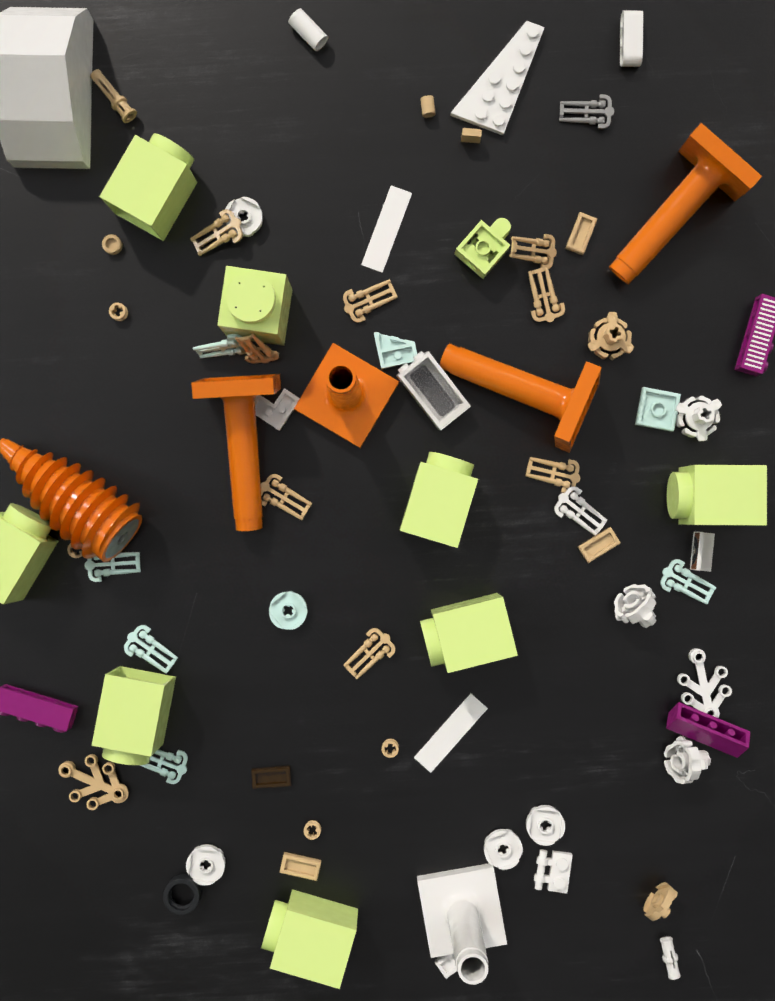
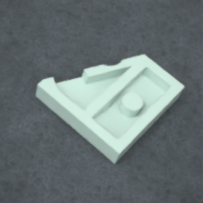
(394, 351)

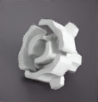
(693, 413)
(636, 605)
(686, 762)

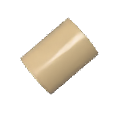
(428, 106)

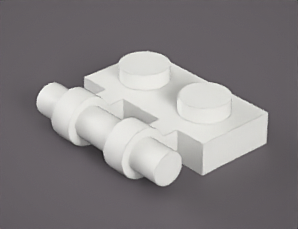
(559, 871)

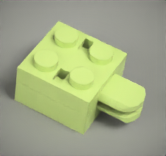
(486, 246)

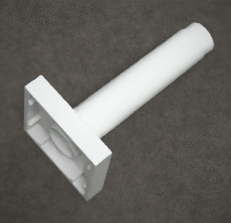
(463, 917)

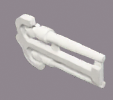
(563, 498)

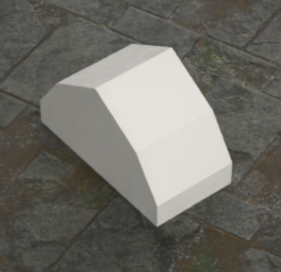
(46, 87)

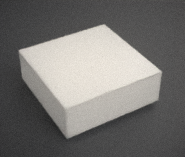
(446, 965)

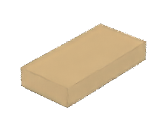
(581, 233)
(599, 545)
(300, 866)

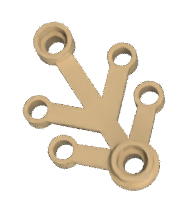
(96, 783)

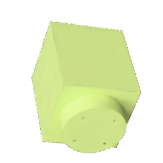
(151, 184)
(245, 291)
(718, 495)
(440, 499)
(23, 551)
(469, 633)
(133, 715)
(311, 937)

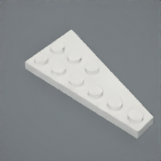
(496, 91)

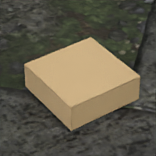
(471, 135)

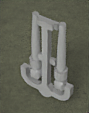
(608, 111)

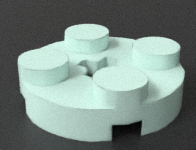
(277, 608)

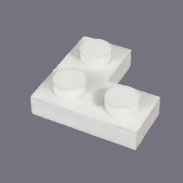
(276, 413)

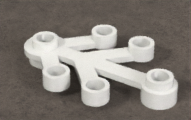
(705, 688)

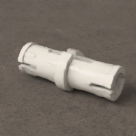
(670, 957)

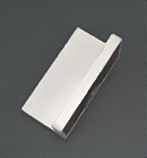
(702, 551)

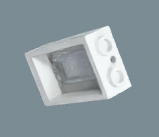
(432, 390)

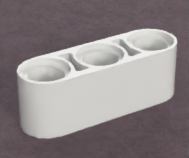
(631, 38)

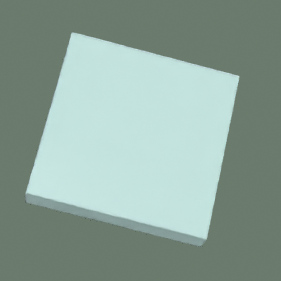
(657, 409)

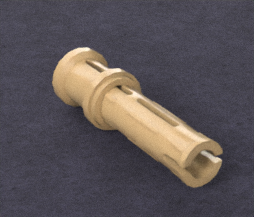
(118, 102)

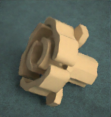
(610, 326)

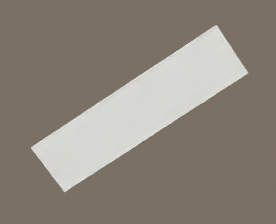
(386, 229)
(450, 733)

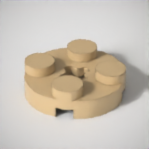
(658, 904)

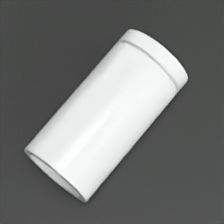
(308, 29)

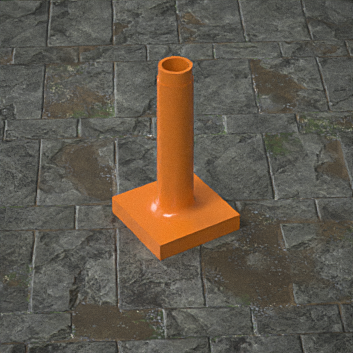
(714, 167)
(562, 402)
(350, 410)
(242, 443)

